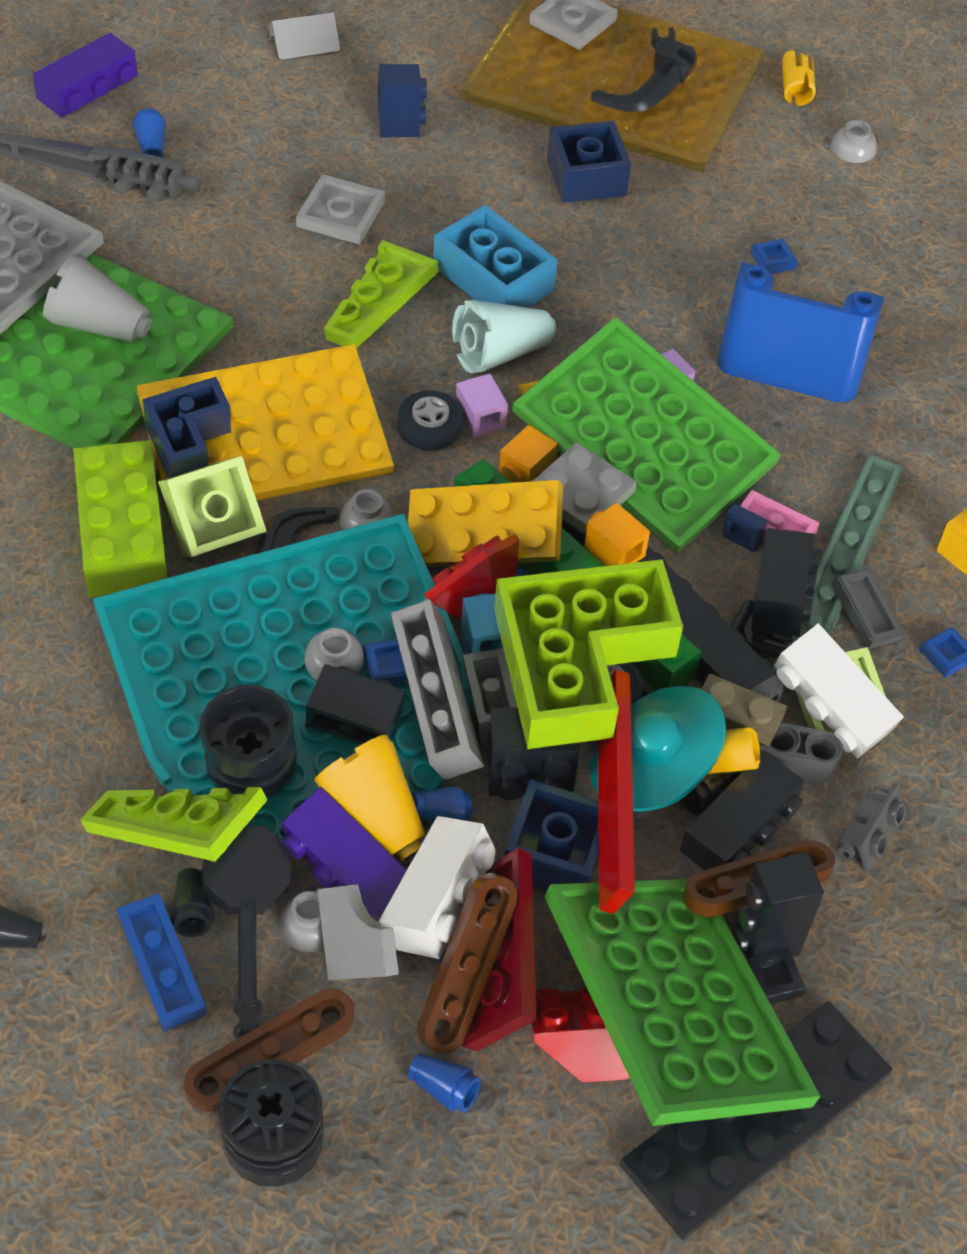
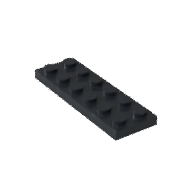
(705, 1164)

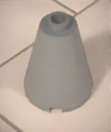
(94, 303)

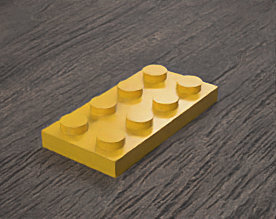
(458, 518)

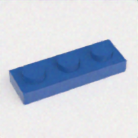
(161, 962)

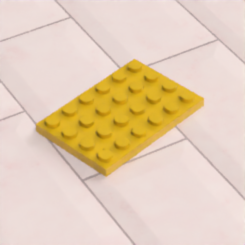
(295, 421)

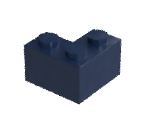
(400, 100)
(183, 421)

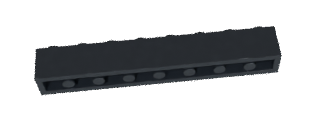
(722, 647)

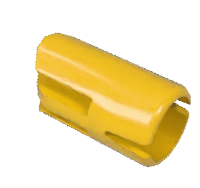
(798, 78)
(739, 752)

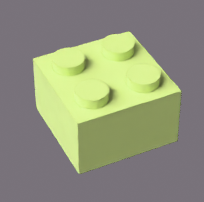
(212, 506)

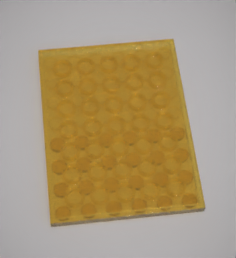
(553, 83)

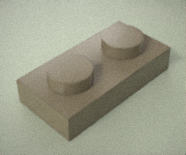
(746, 708)

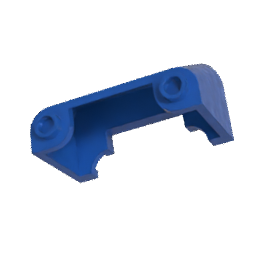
(797, 339)

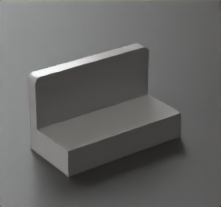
(305, 36)

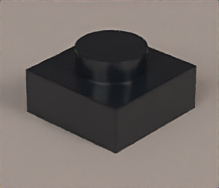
(777, 975)

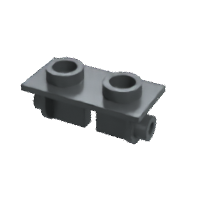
(881, 813)

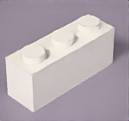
(837, 691)
(437, 885)

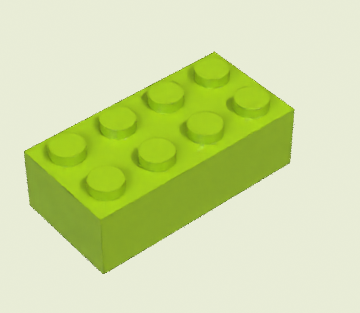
(119, 517)

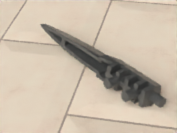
(102, 164)

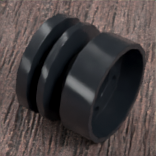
(249, 740)
(273, 1147)

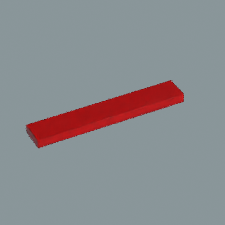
(616, 805)

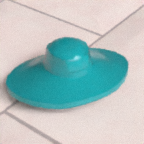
(674, 745)

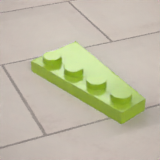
(384, 288)
(177, 821)

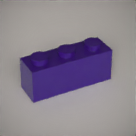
(85, 74)
(341, 851)

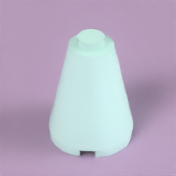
(498, 333)

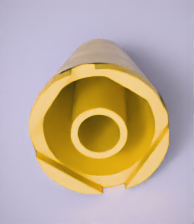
(376, 796)

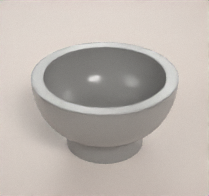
(854, 142)
(364, 508)
(333, 648)
(301, 922)

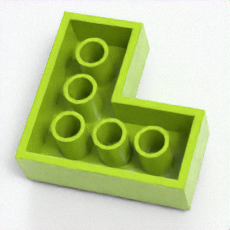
(565, 632)

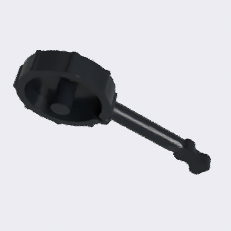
(247, 883)

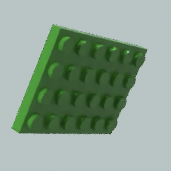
(654, 427)
(680, 1005)

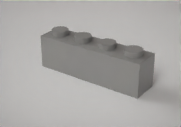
(437, 690)

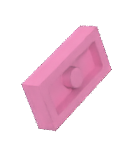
(778, 515)

